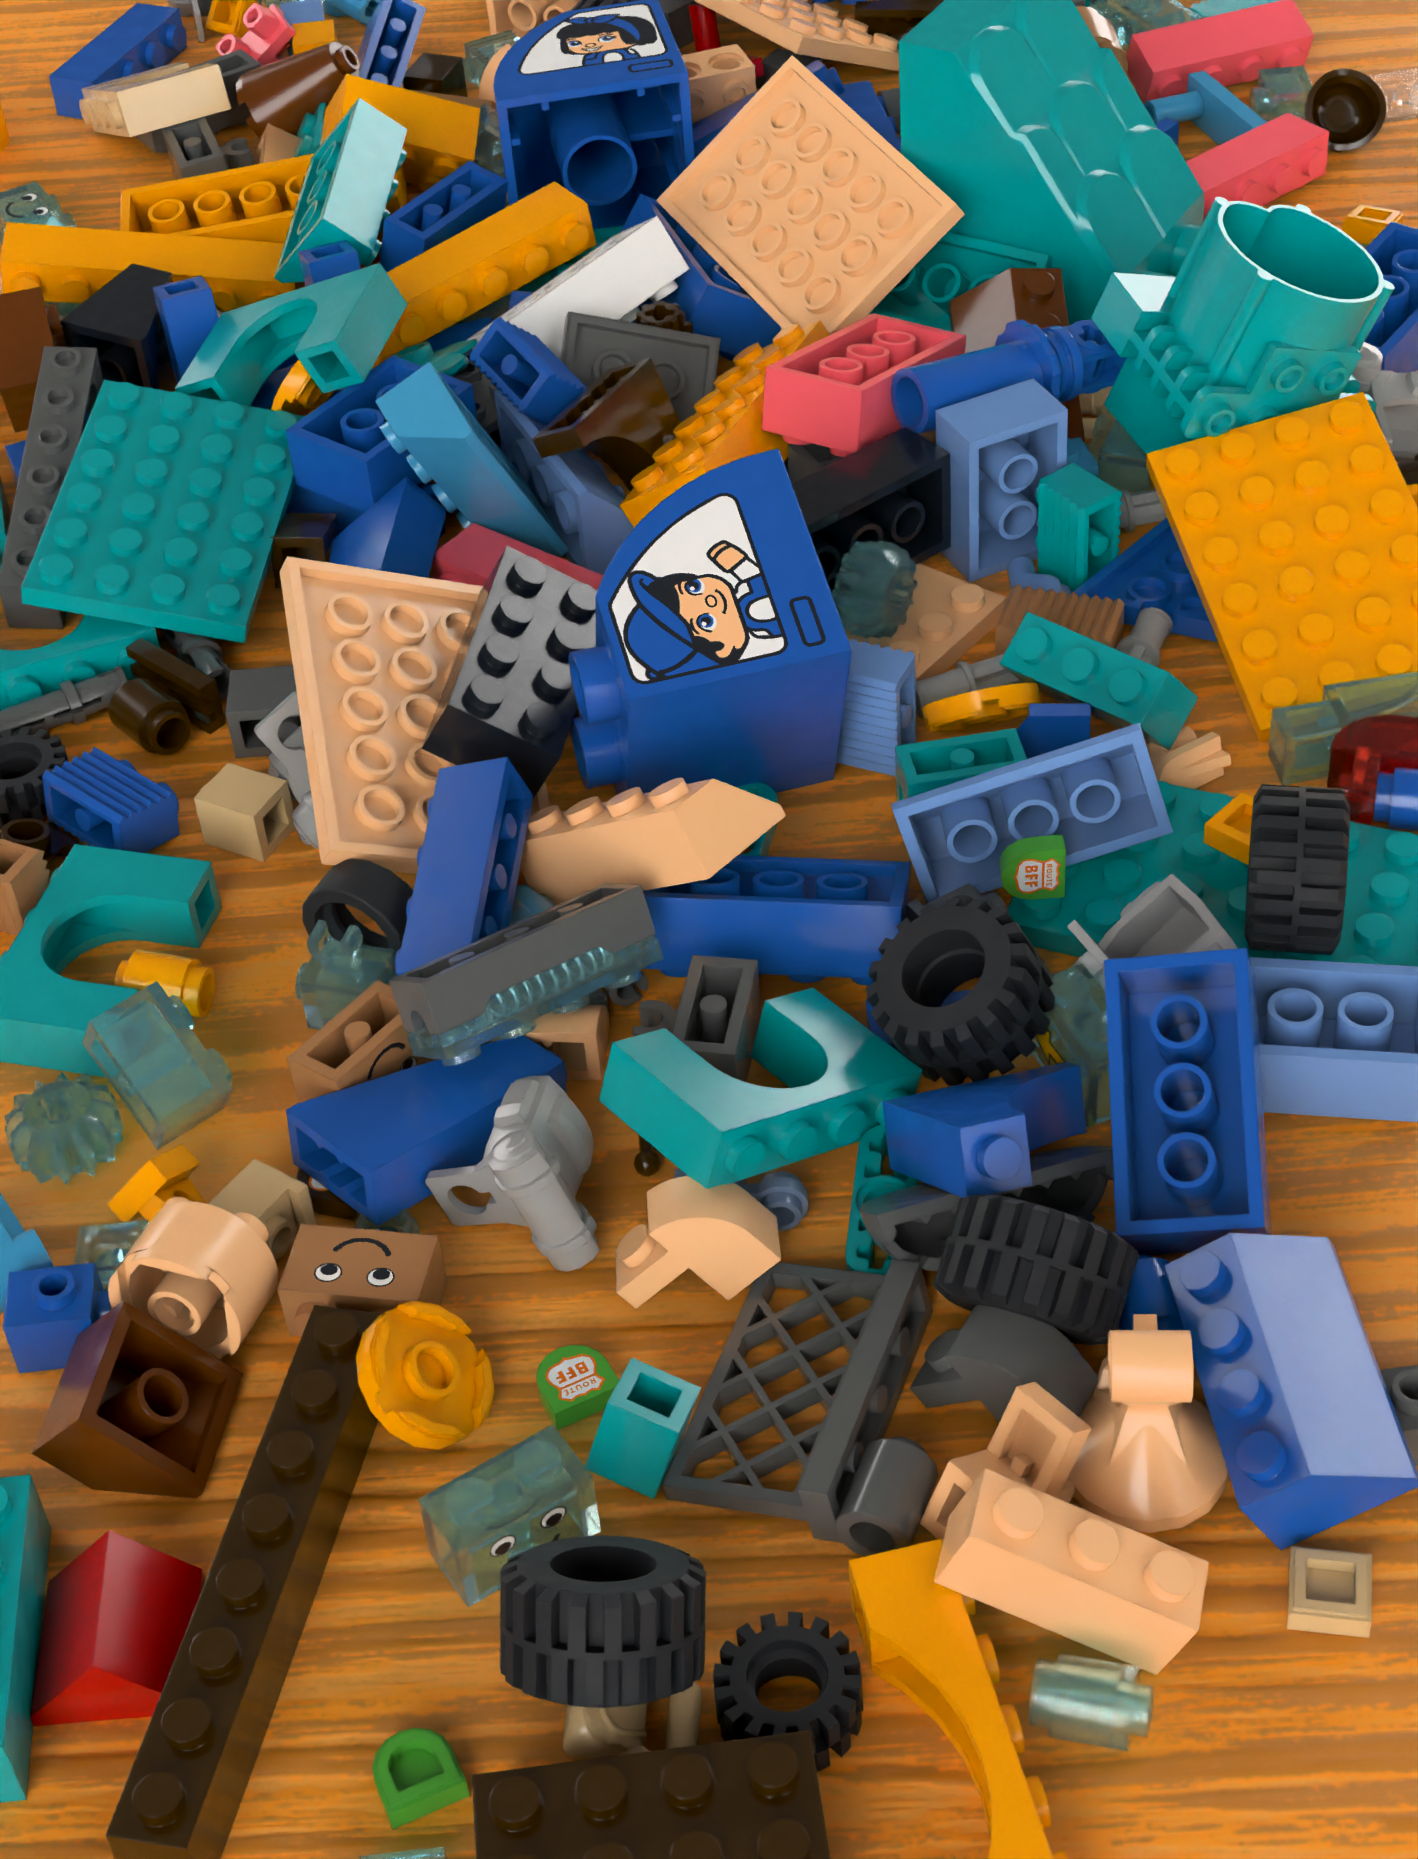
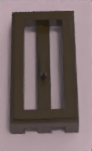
(181, 681)

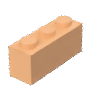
(1072, 1572)

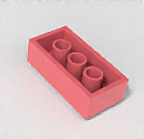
(841, 385)

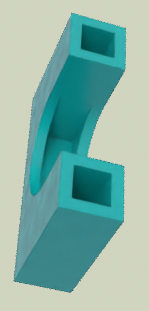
(328, 325)
(84, 653)
(91, 902)
(735, 1129)

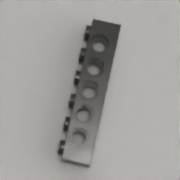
(61, 407)

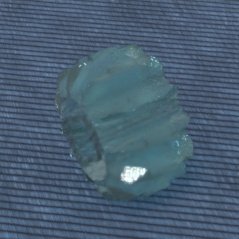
(874, 589)
(64, 1128)

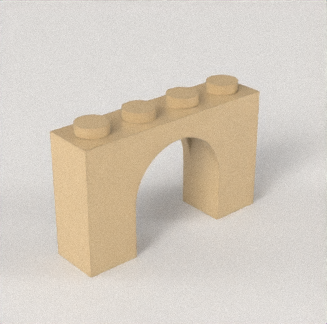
(154, 99)

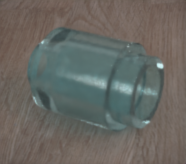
(1090, 1701)

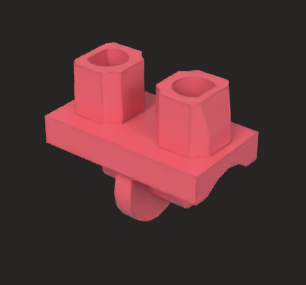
(266, 37)

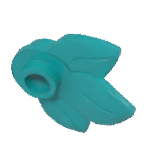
(445, 360)

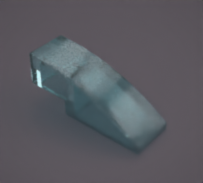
(1304, 732)

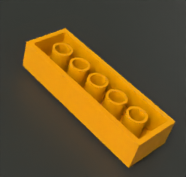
(228, 204)
(724, 424)

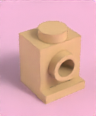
(272, 1198)

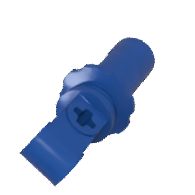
(1059, 358)

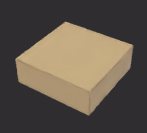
(1329, 1591)

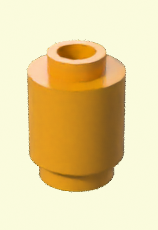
(174, 973)

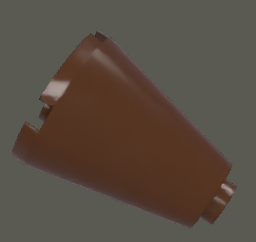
(294, 85)

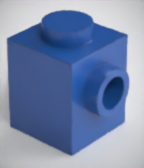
(48, 1312)

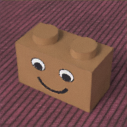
(354, 1047)
(358, 1271)

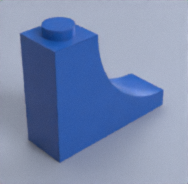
(982, 1131)

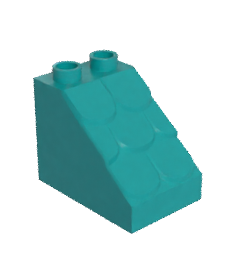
(1045, 143)

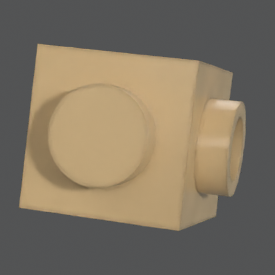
(245, 811)

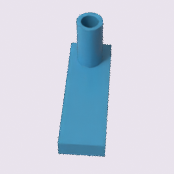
(1208, 107)

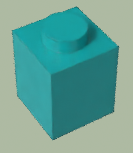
(642, 1427)

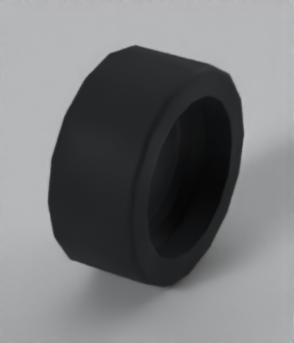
(366, 888)

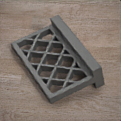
(855, 1416)

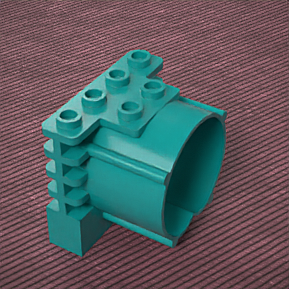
(1252, 321)

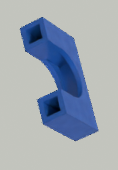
(190, 311)

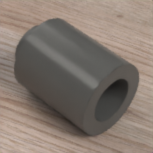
(886, 1497)

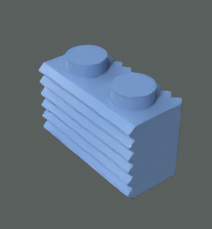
(877, 707)

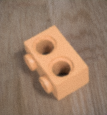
(718, 79)

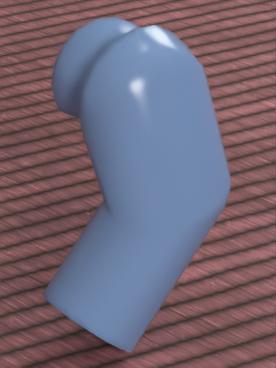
(1023, 572)

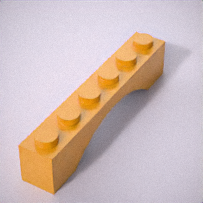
(927, 1648)

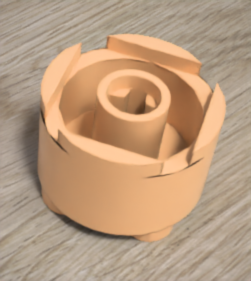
(199, 1274)

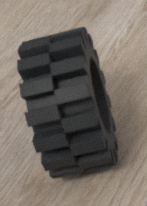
(21, 772)
(790, 1652)

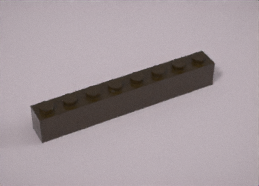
(251, 1605)

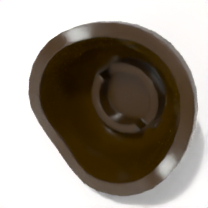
(1347, 107)

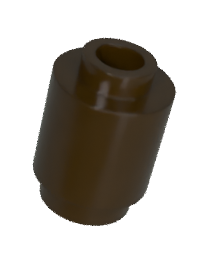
(150, 716)

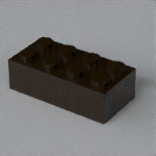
(660, 1804)

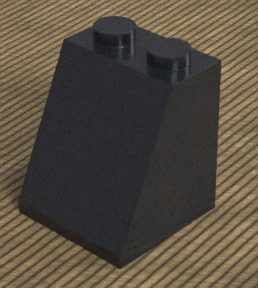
(125, 329)

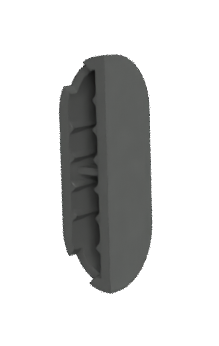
(918, 1219)

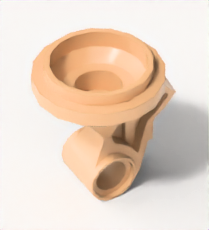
(1150, 1444)

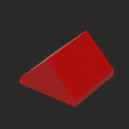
(112, 1632)

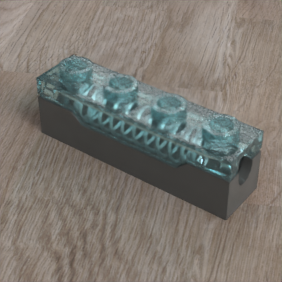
(526, 972)

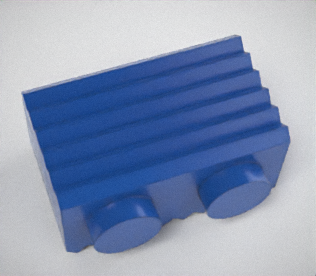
(526, 371)
(110, 803)

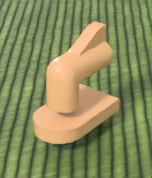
(1190, 759)

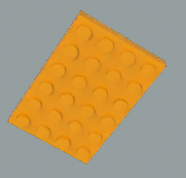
(1298, 550)

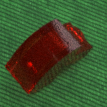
(1365, 750)

